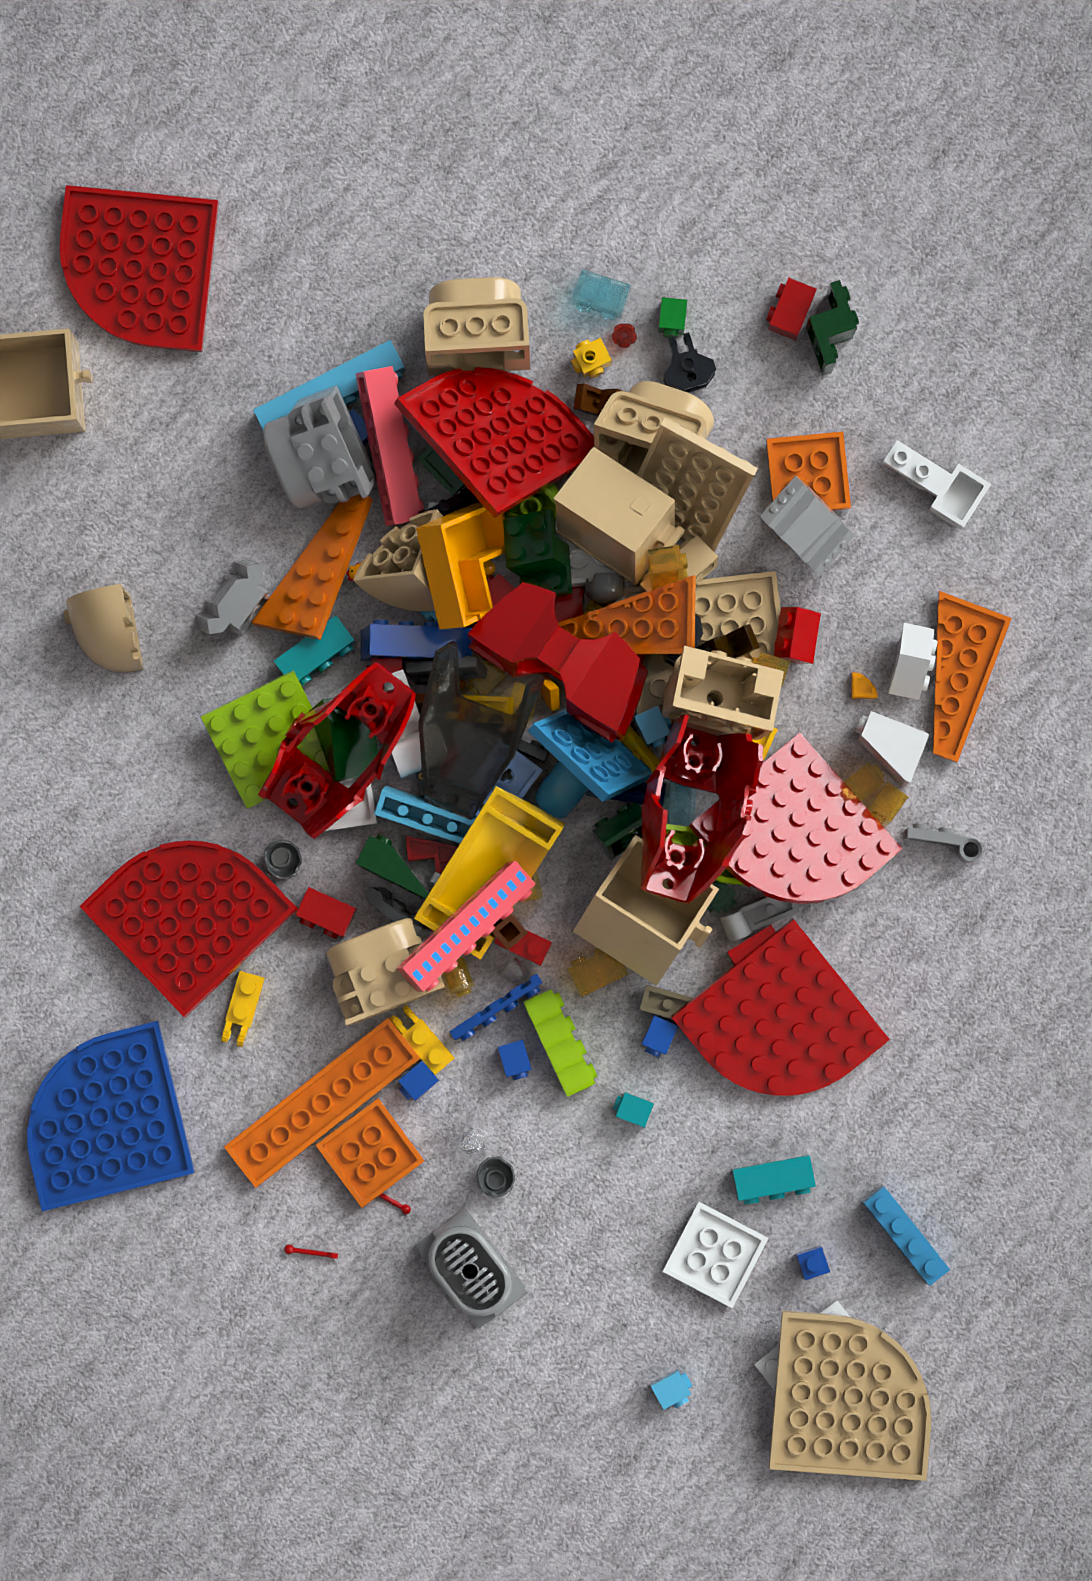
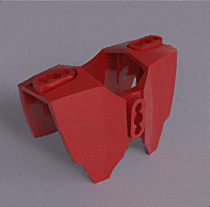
(599, 675)
(718, 765)
(327, 801)

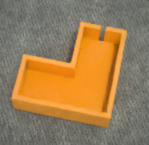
(454, 559)

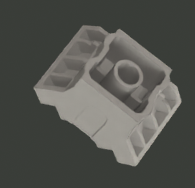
(807, 525)
(235, 601)

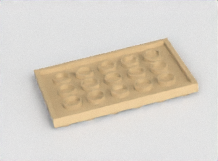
(699, 477)

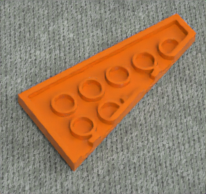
(312, 584)
(648, 622)
(965, 657)

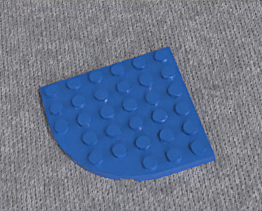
(107, 1120)

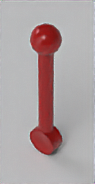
(405, 1209)
(289, 1249)

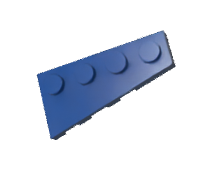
(487, 1016)

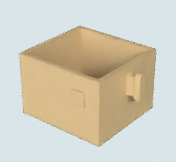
(41, 384)
(615, 515)
(641, 926)

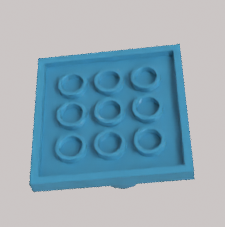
(583, 764)

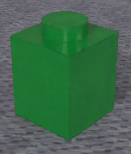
(672, 317)

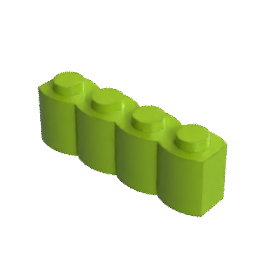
(557, 1038)

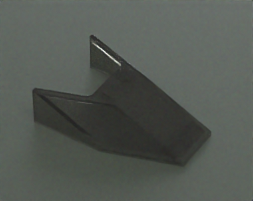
(464, 741)

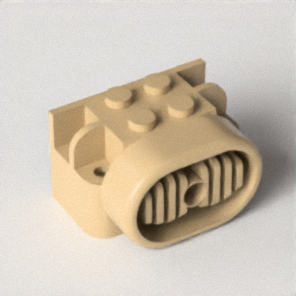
(476, 326)
(633, 418)
(742, 693)
(367, 971)

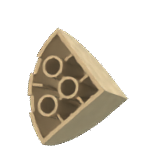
(397, 568)
(106, 627)

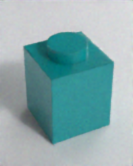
(633, 1109)

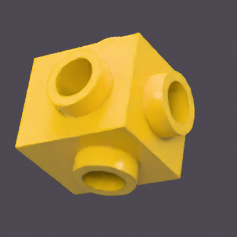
(594, 350)

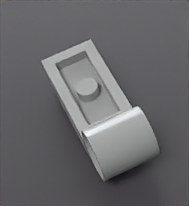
(944, 836)
(754, 915)

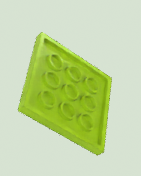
(252, 729)

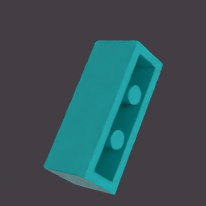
(314, 654)
(774, 1179)

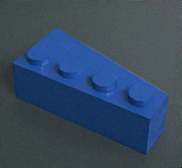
(410, 641)

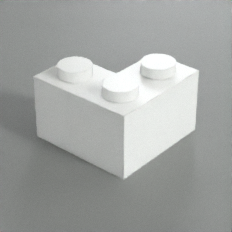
(913, 661)

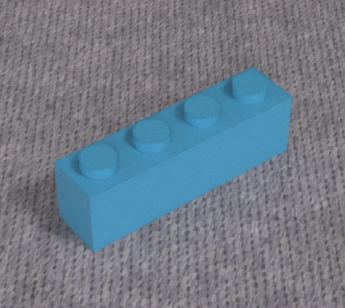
(905, 1235)

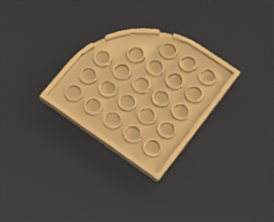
(722, 607)
(847, 1401)

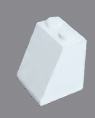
(892, 745)

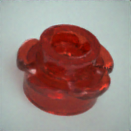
(627, 329)

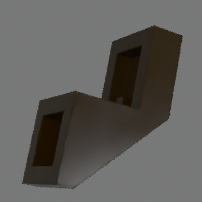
(734, 643)

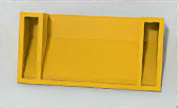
(501, 833)

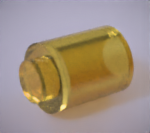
(459, 979)

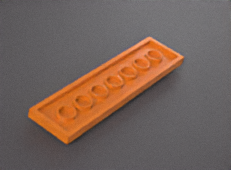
(322, 1102)

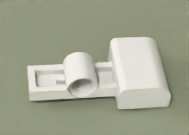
(955, 492)
(407, 750)

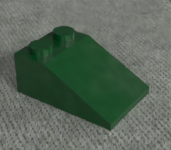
(345, 744)
(617, 833)
(385, 862)

